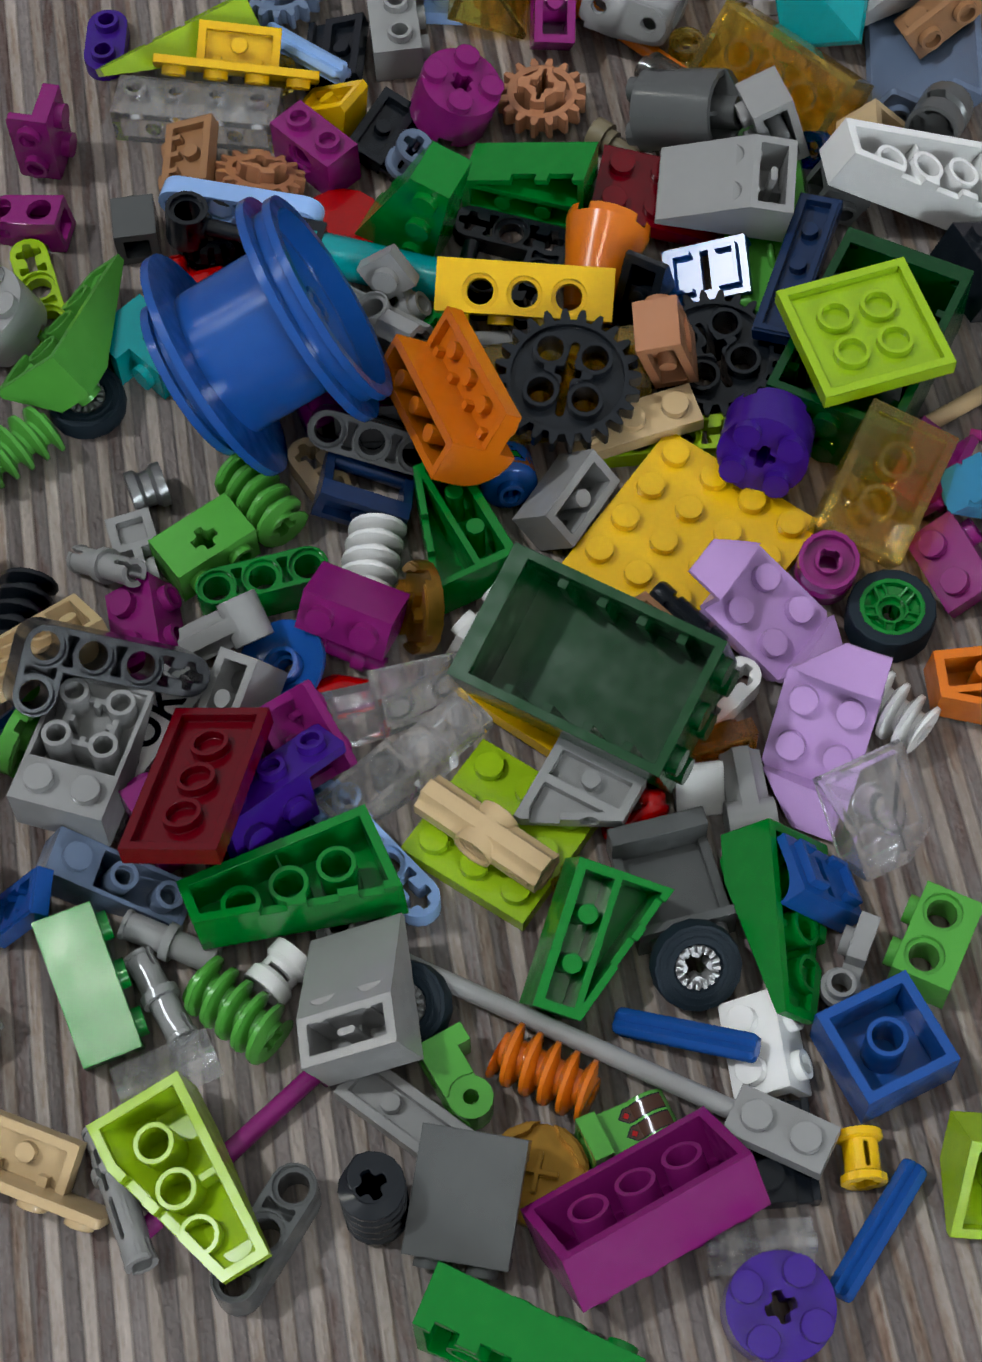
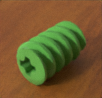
(25, 440)
(262, 501)
(235, 1013)

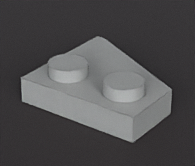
(579, 791)

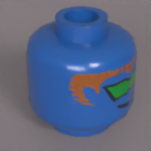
(515, 481)

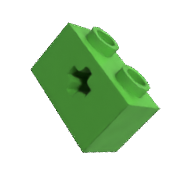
(202, 541)

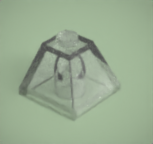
(874, 811)

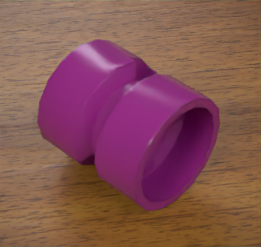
(827, 566)

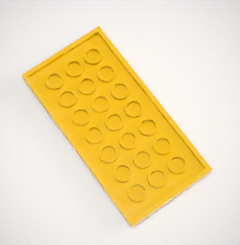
(660, 530)

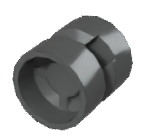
(942, 110)

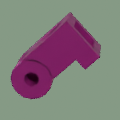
(37, 218)

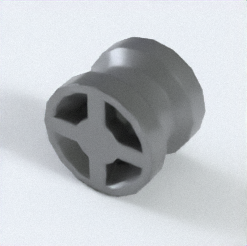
(147, 487)

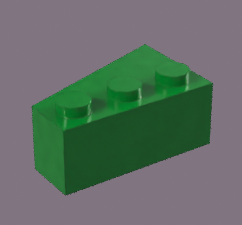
(459, 538)
(587, 934)

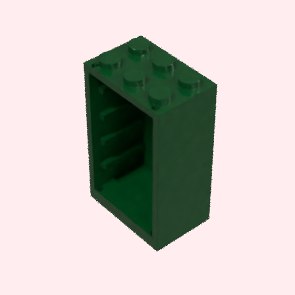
(946, 293)
(595, 667)

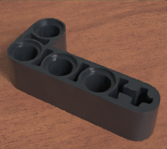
(108, 665)

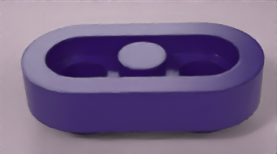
(105, 40)

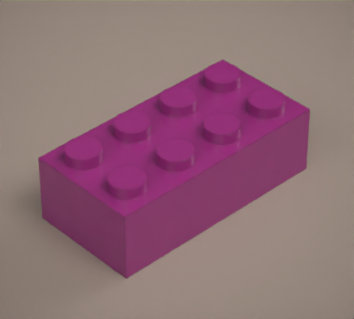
(645, 1208)

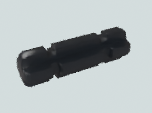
(683, 609)

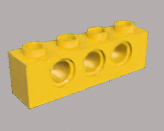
(457, 274)

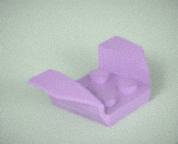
(762, 607)
(821, 724)

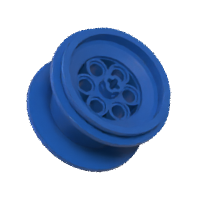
(261, 336)

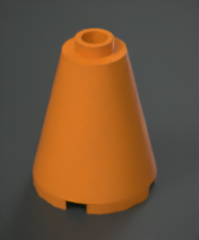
(600, 239)

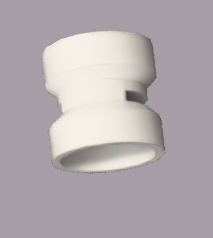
(278, 971)

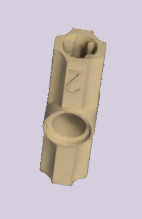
(486, 833)

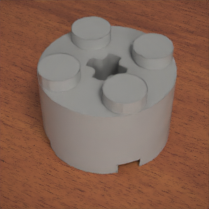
(20, 318)

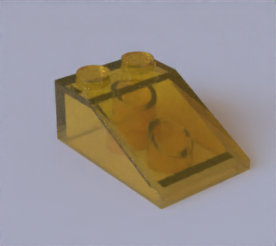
(885, 483)

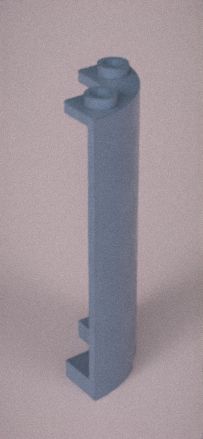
(902, 77)

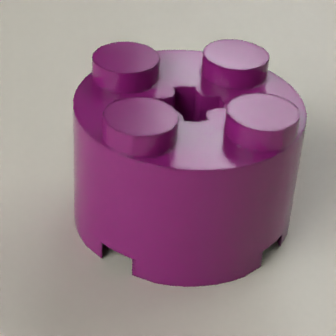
(456, 95)

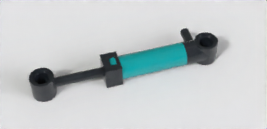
(191, 225)

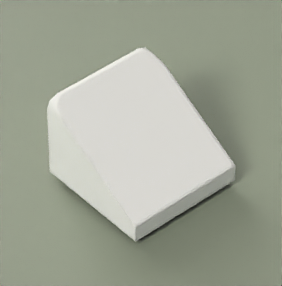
(702, 788)

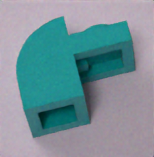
(129, 351)

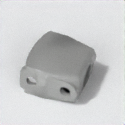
(634, 20)

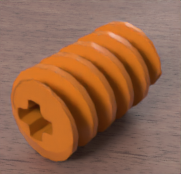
(545, 1072)

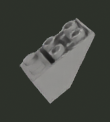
(729, 186)
(82, 758)
(358, 1003)

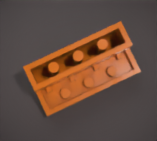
(453, 402)

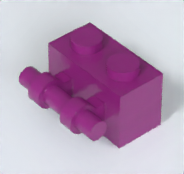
(352, 615)

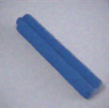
(687, 1034)
(877, 1229)

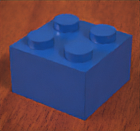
(884, 1046)

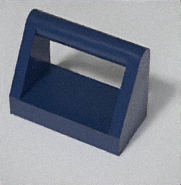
(345, 502)

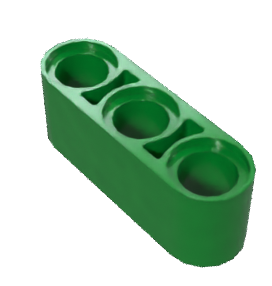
(281, 570)

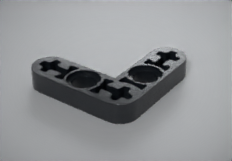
(520, 251)

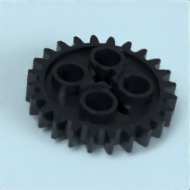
(730, 349)
(608, 388)

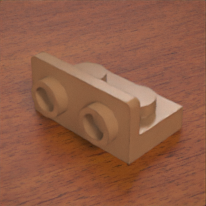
(935, 21)
(190, 148)

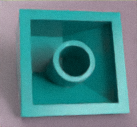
(824, 21)

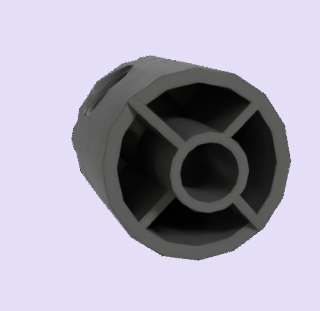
(681, 107)

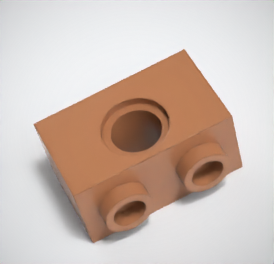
(665, 341)

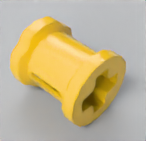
(861, 1158)

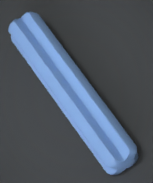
(312, 56)

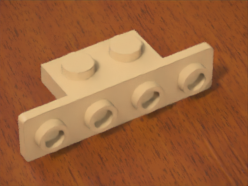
(41, 1170)

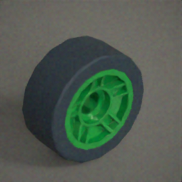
(906, 602)

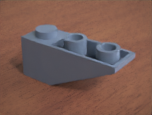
(96, 874)

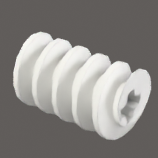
(374, 547)
(903, 718)

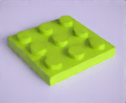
(864, 332)
(504, 780)

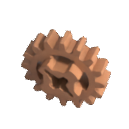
(542, 98)
(260, 171)

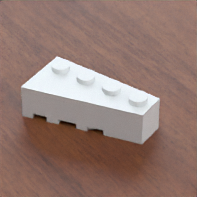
(907, 170)

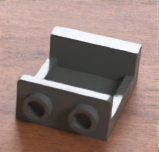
(679, 856)
(465, 1199)

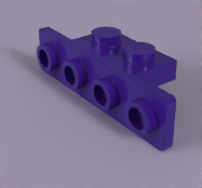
(281, 790)

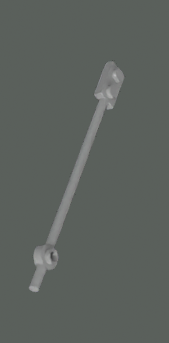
(753, 1118)

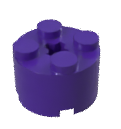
(766, 442)
(793, 1280)

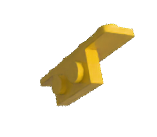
(237, 51)

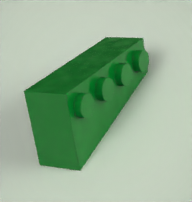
(296, 884)
(479, 1323)

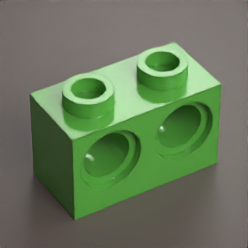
(939, 946)

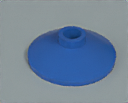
(291, 646)

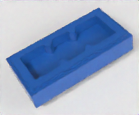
(24, 903)

